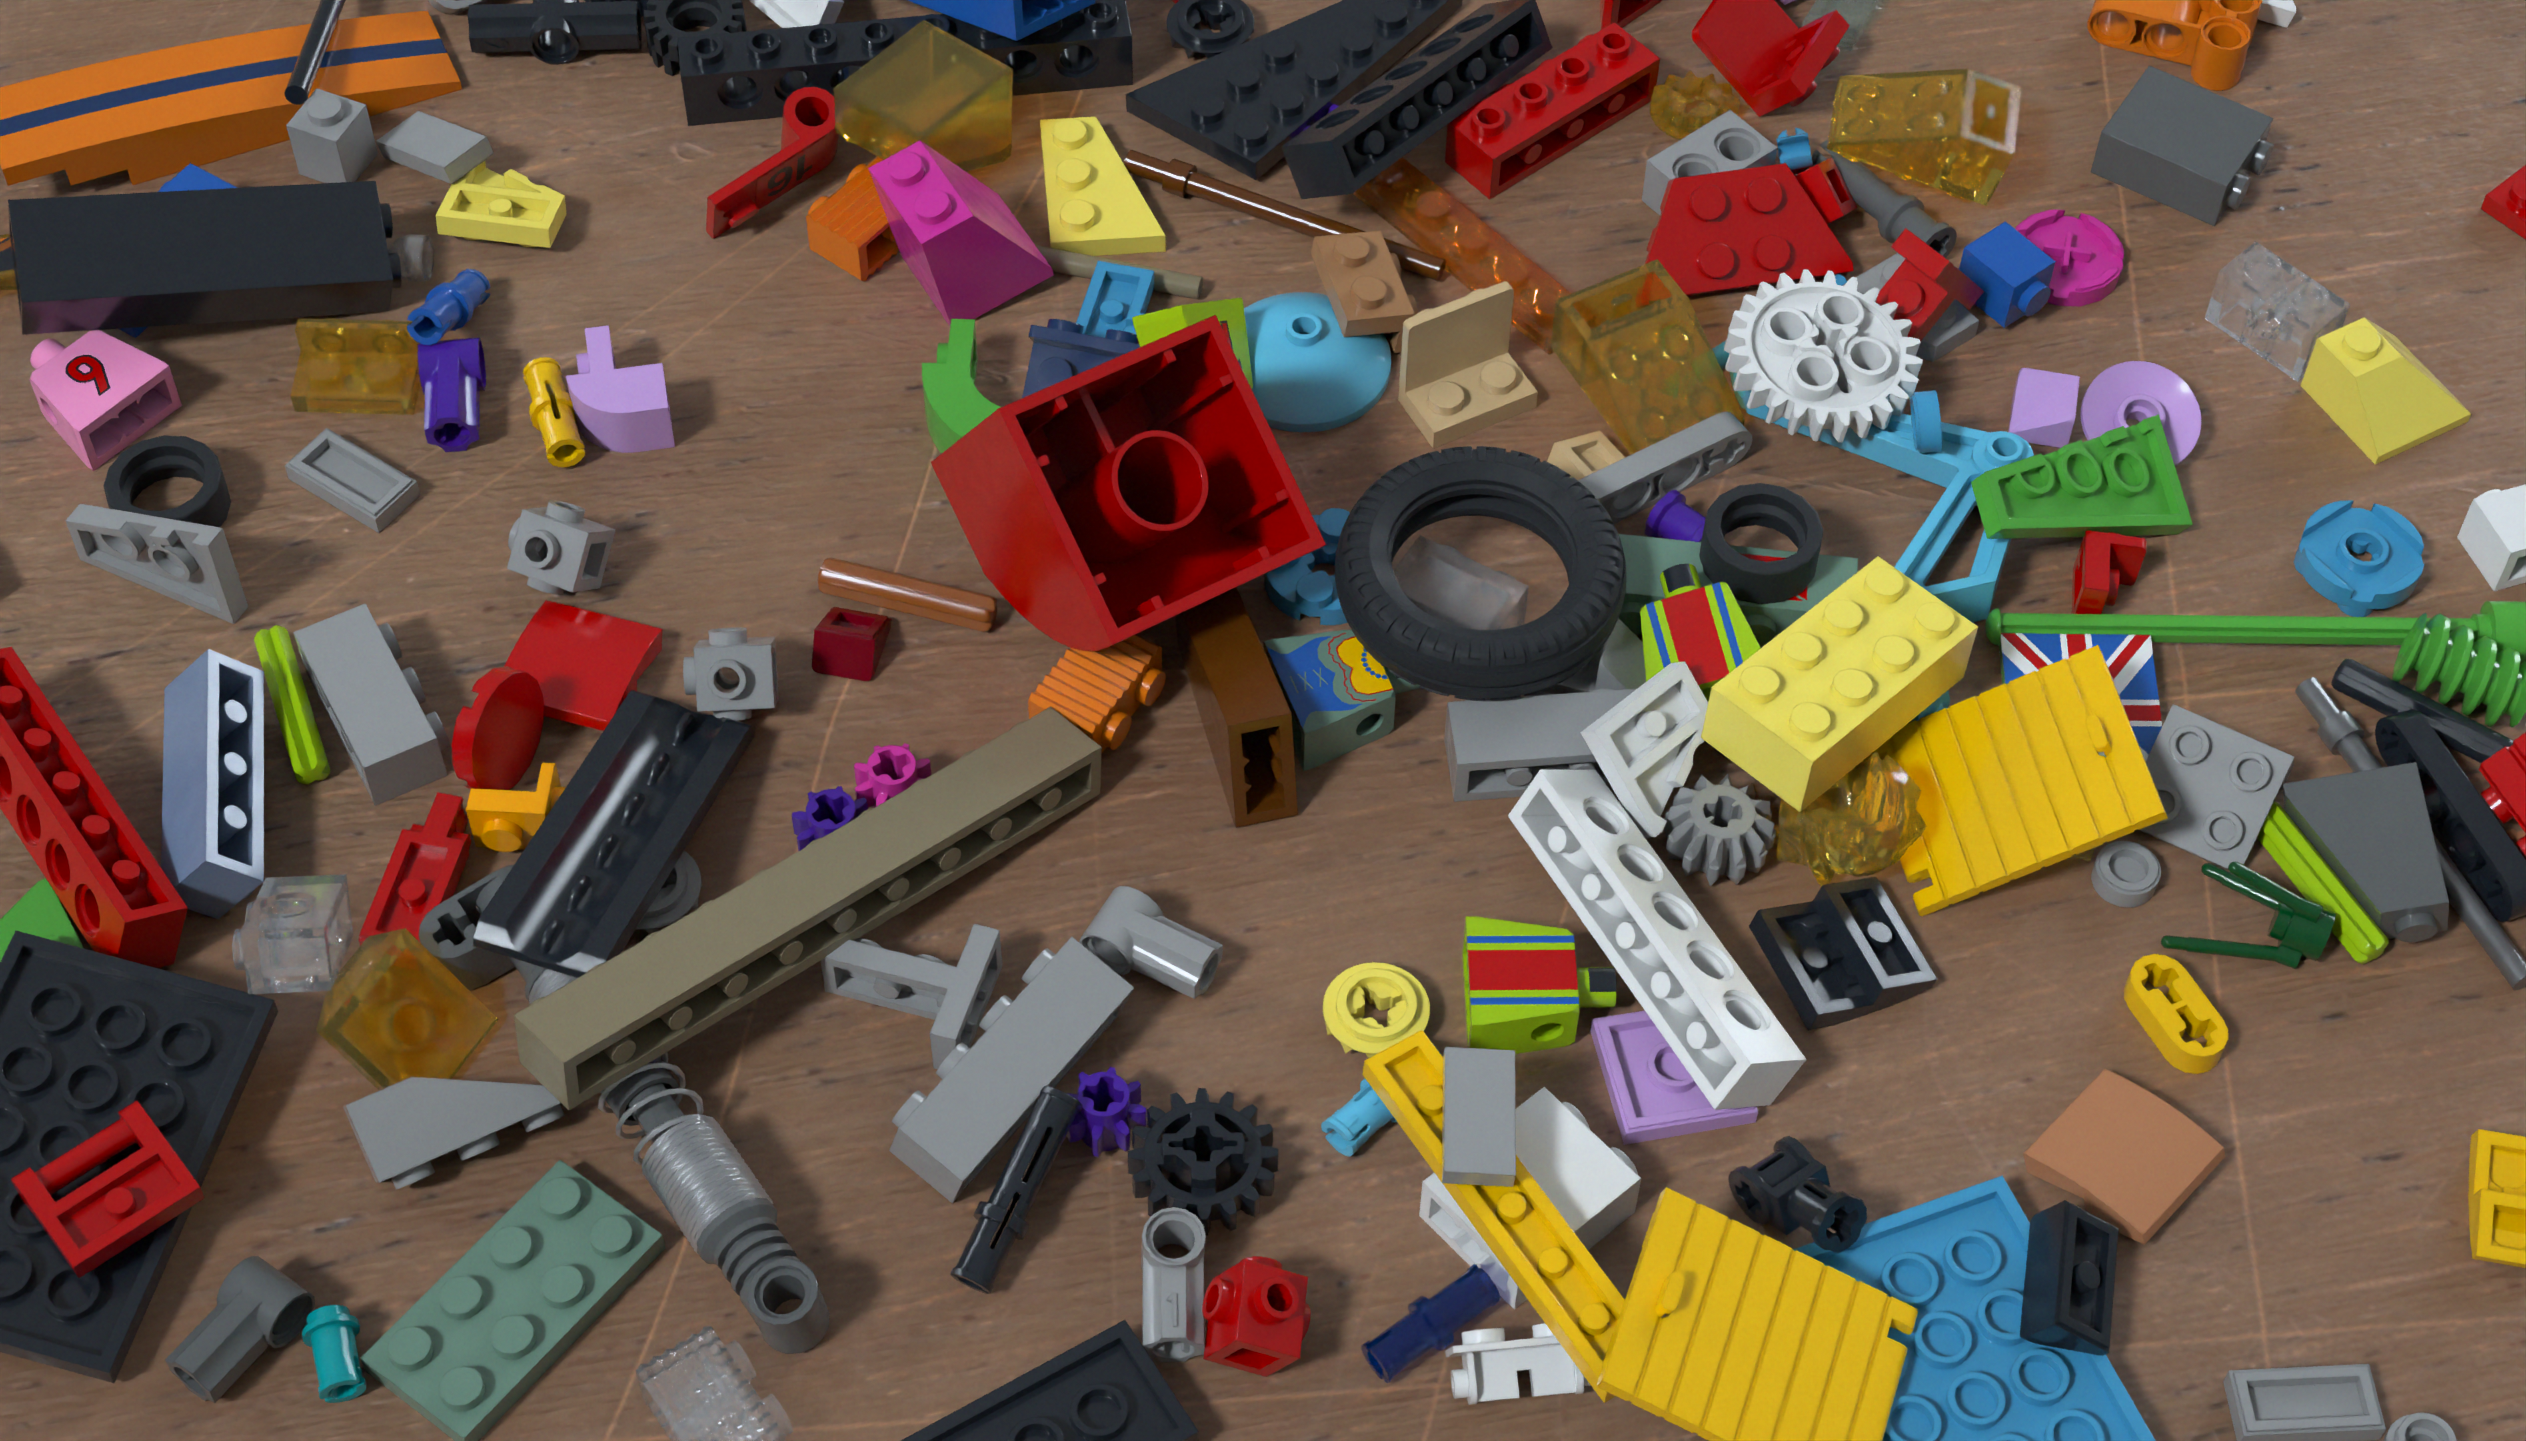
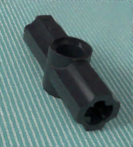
(555, 28)

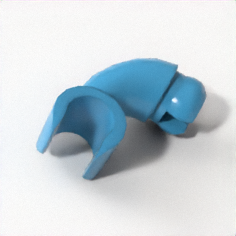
(1795, 150)

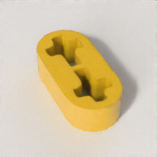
(2171, 1015)

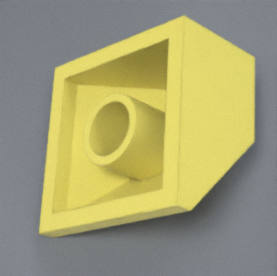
(2379, 391)

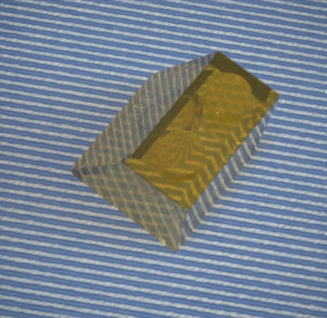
(931, 92)

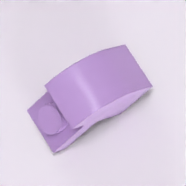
(619, 407)

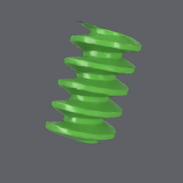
(2464, 668)

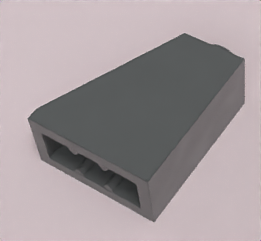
(2378, 843)

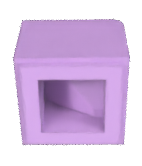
(2044, 407)

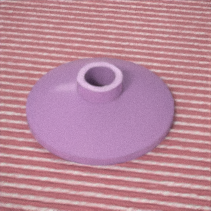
(2139, 392)

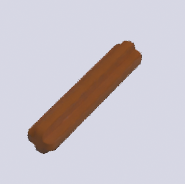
(907, 594)

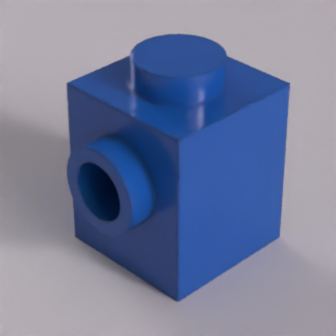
(2009, 272)

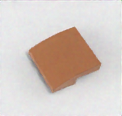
(2124, 1155)

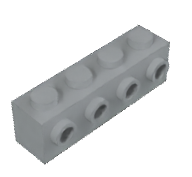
(999, 1079)

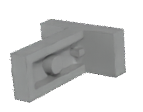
(922, 984)

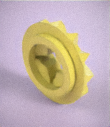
(1385, 988)

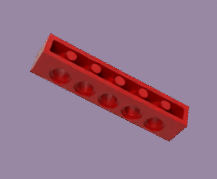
(80, 831)

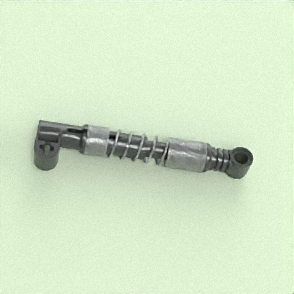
(690, 1156)

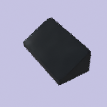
(2069, 1280)

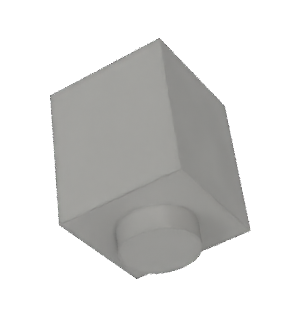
(332, 138)

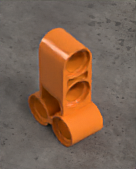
(2197, 33)

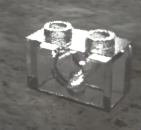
(295, 934)

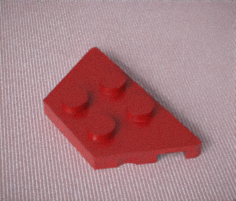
(1742, 231)

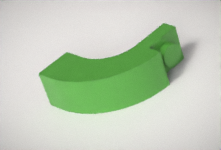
(949, 387)

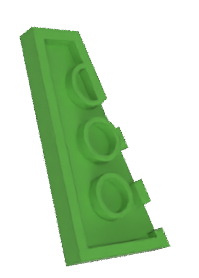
(2100, 485)

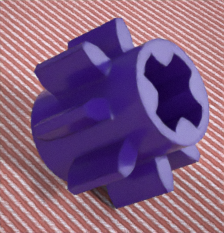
(824, 814)
(1107, 1111)

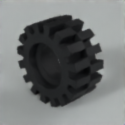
(668, 18)

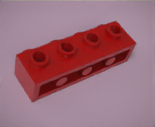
(1551, 110)

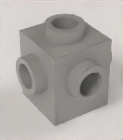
(559, 548)
(752, 660)

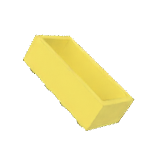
(1838, 683)

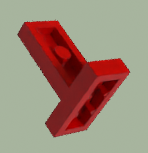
(1925, 285)

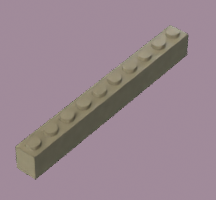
(805, 908)

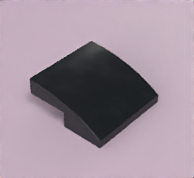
(1842, 953)

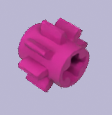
(888, 773)

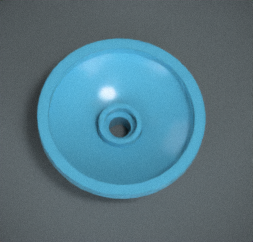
(1305, 367)

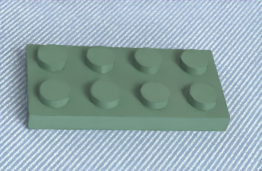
(513, 1304)

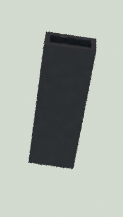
(201, 256)

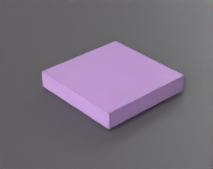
(1651, 1086)

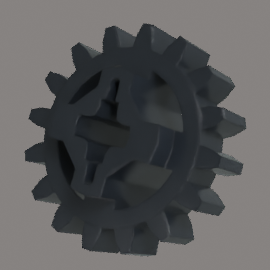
(1236, 1155)

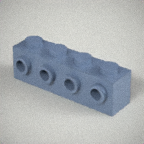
(214, 783)

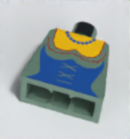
(1334, 693)

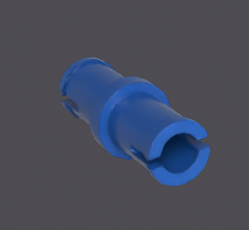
(448, 307)

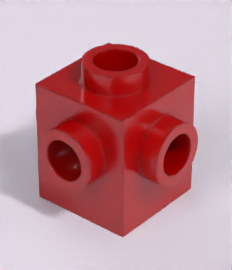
(1256, 1316)

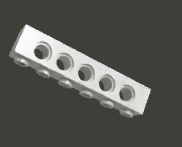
(1656, 939)

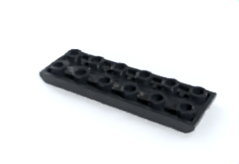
(612, 836)

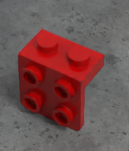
(1766, 52)

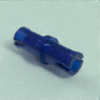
(1430, 1323)

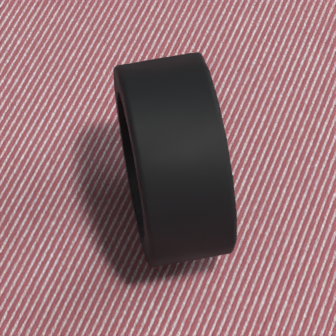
(168, 458)
(1770, 508)

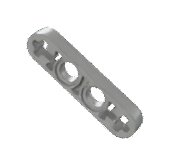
(1669, 465)

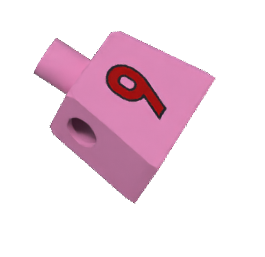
(101, 393)

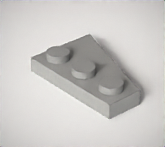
(163, 555)

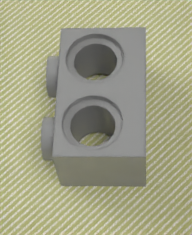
(1716, 147)

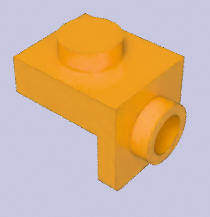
(511, 818)

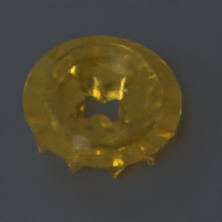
(1670, 101)

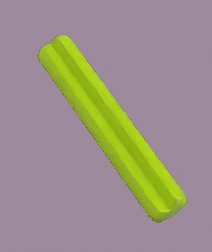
(292, 705)
(2321, 885)

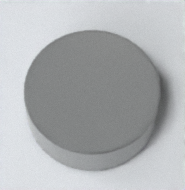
(2126, 874)

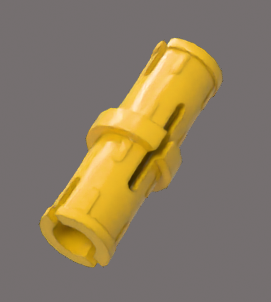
(560, 433)

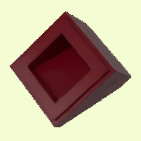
(849, 643)

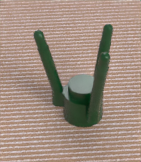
(2296, 924)

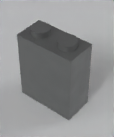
(2183, 146)

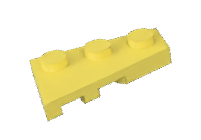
(1091, 194)

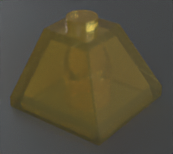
(401, 1013)

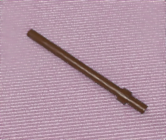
(1182, 179)

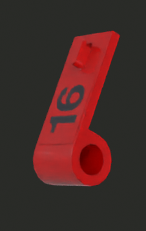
(806, 148)

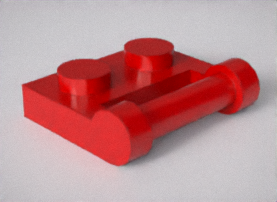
(117, 1204)

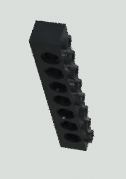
(756, 71)

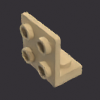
(1459, 366)

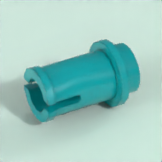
(334, 1348)

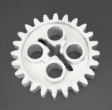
(1822, 355)

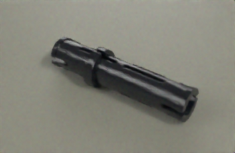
(981, 1259)

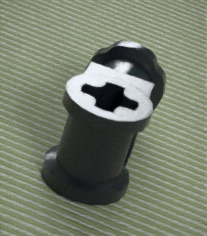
(1795, 1191)

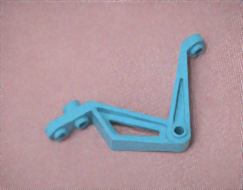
(1963, 458)

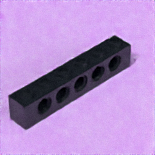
(1416, 99)

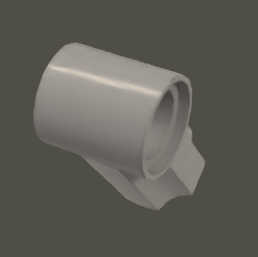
(1136, 936)
(1173, 1287)

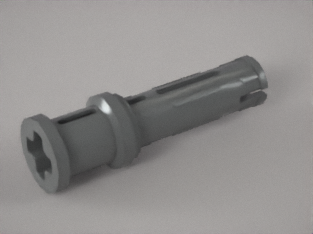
(1889, 208)

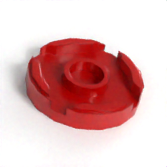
(500, 731)

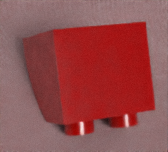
(1128, 491)

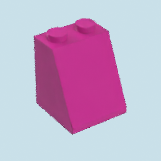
(955, 233)

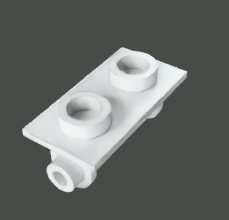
(1493, 1364)

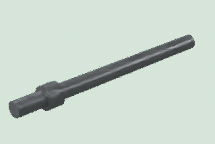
(2344, 737)

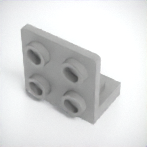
(2213, 786)

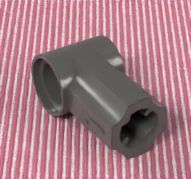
(252, 1312)

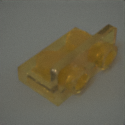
(356, 367)

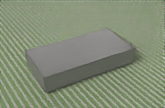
(435, 147)
(352, 480)
(1479, 1117)
(2305, 1404)

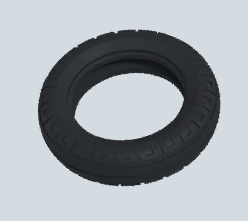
(1467, 660)

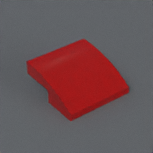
(584, 661)

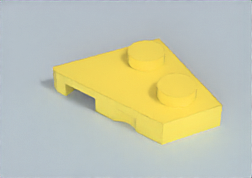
(501, 209)

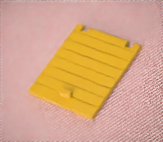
(2020, 779)
(1752, 1336)

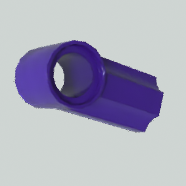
(451, 381)

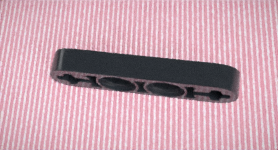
(2458, 814)

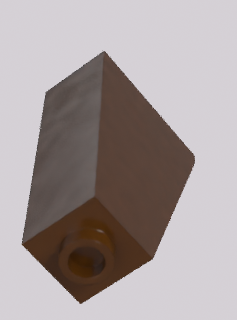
(1240, 709)

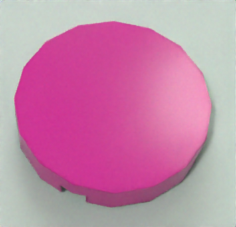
(2085, 255)

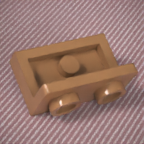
(1364, 285)

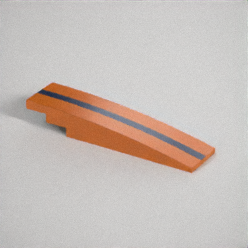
(208, 98)

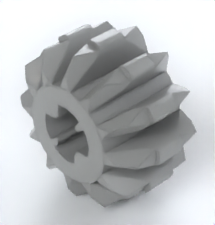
(1719, 830)

